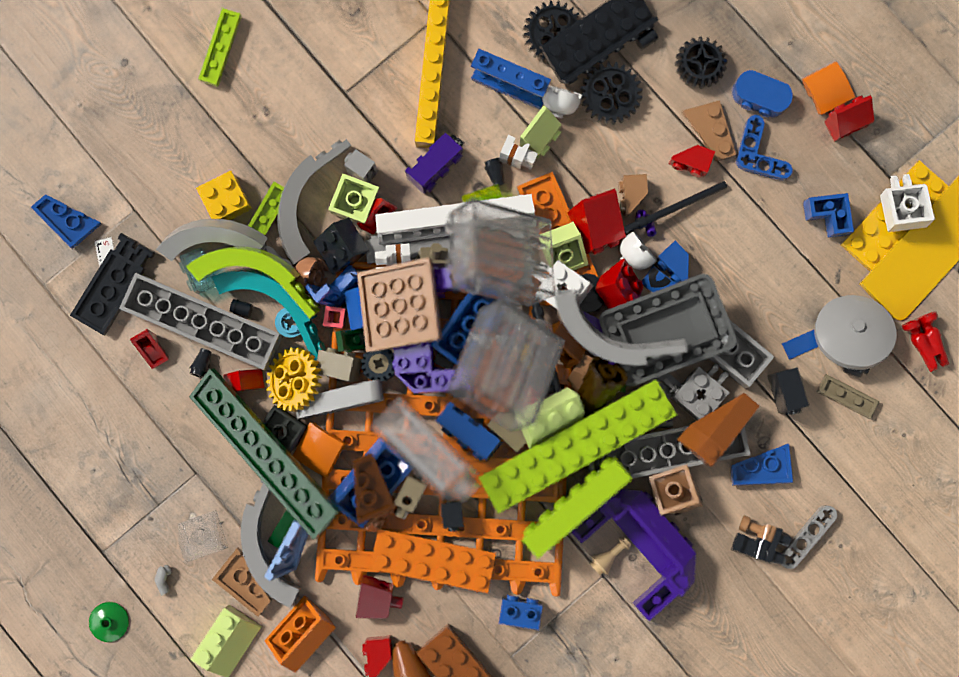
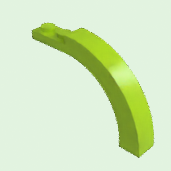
(258, 259)

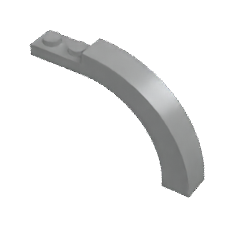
(287, 221)
(213, 231)
(604, 346)
(255, 556)

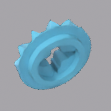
(282, 326)

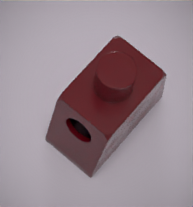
(376, 598)

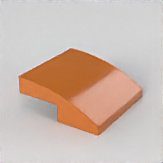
(828, 88)
(318, 449)

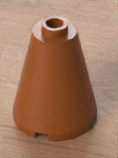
(406, 661)

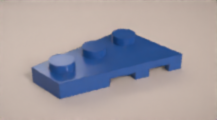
(66, 222)
(766, 468)

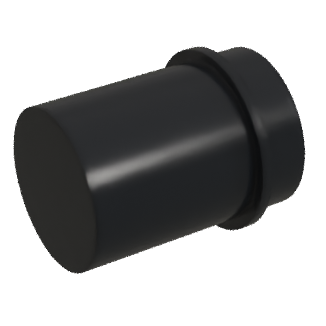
(647, 39)
(241, 308)

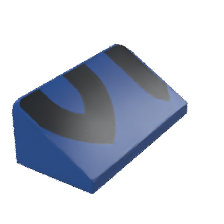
(656, 280)

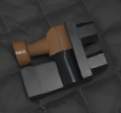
(765, 544)

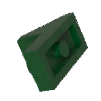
(350, 340)

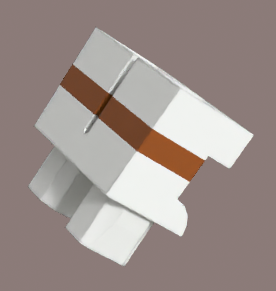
(516, 155)
(393, 255)

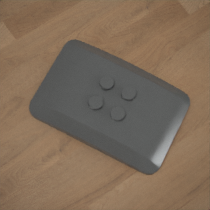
(681, 311)

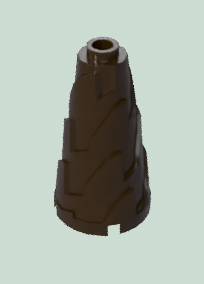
(600, 385)

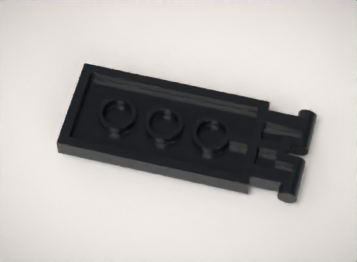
(107, 289)

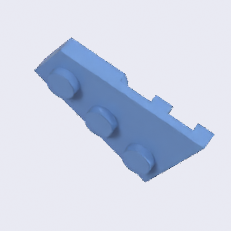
(288, 553)

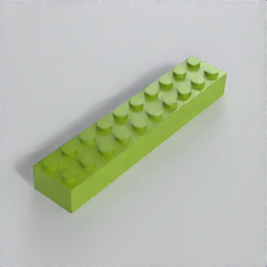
(577, 446)

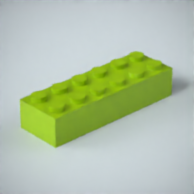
(576, 507)

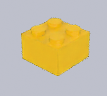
(224, 197)

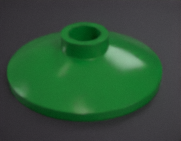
(117, 619)

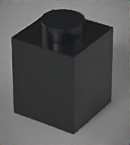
(452, 516)

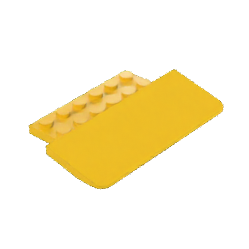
(911, 261)

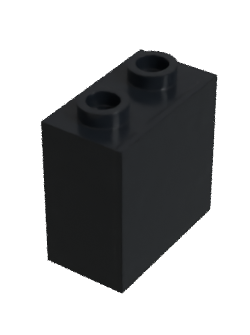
(788, 391)

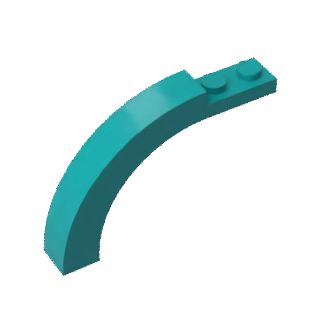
(259, 281)

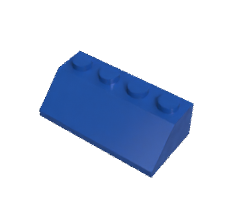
(459, 327)
(392, 469)

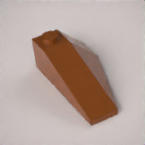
(716, 431)

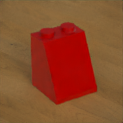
(599, 221)

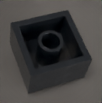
(340, 245)

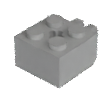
(712, 392)

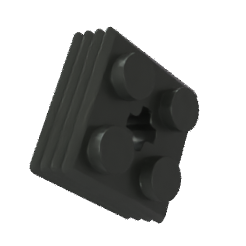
(292, 427)

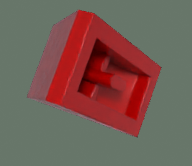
(245, 380)

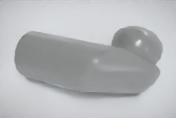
(160, 579)

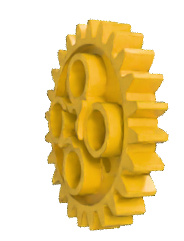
(293, 379)

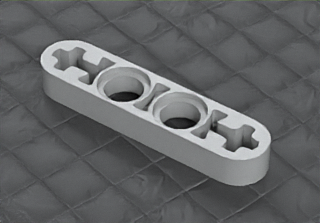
(810, 539)

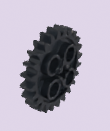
(537, 33)
(627, 88)

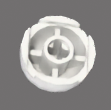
(561, 101)
(636, 252)

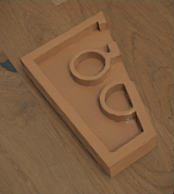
(711, 126)
(239, 583)

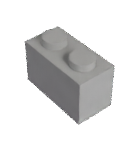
(360, 166)

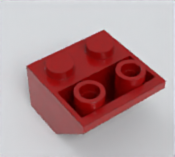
(850, 117)
(619, 285)

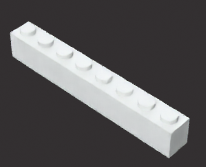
(430, 222)

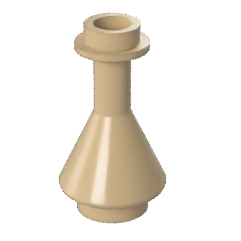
(604, 561)

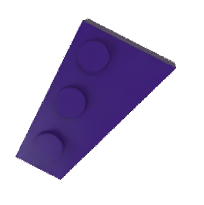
(434, 163)

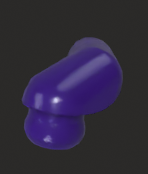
(650, 229)

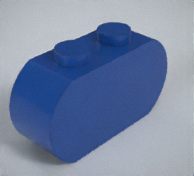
(762, 94)

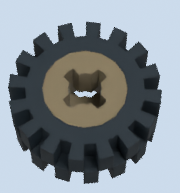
(384, 367)

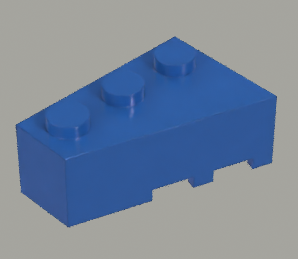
(468, 432)

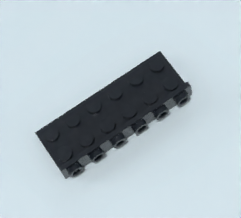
(596, 36)

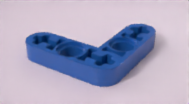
(751, 153)

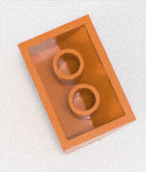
(299, 634)

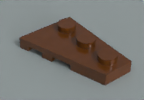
(370, 489)

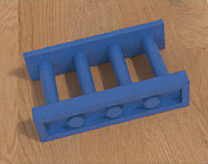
(509, 78)

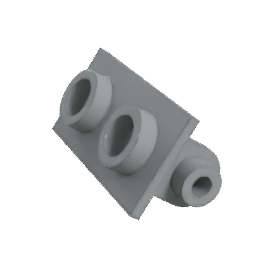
(668, 384)

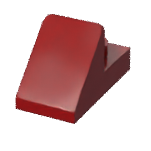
(379, 207)
(149, 348)

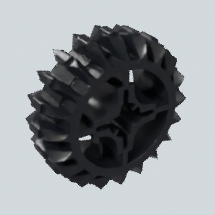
(717, 60)

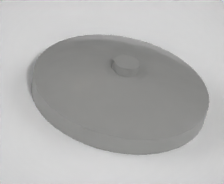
(855, 332)

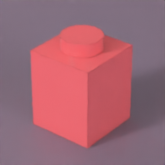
(329, 314)

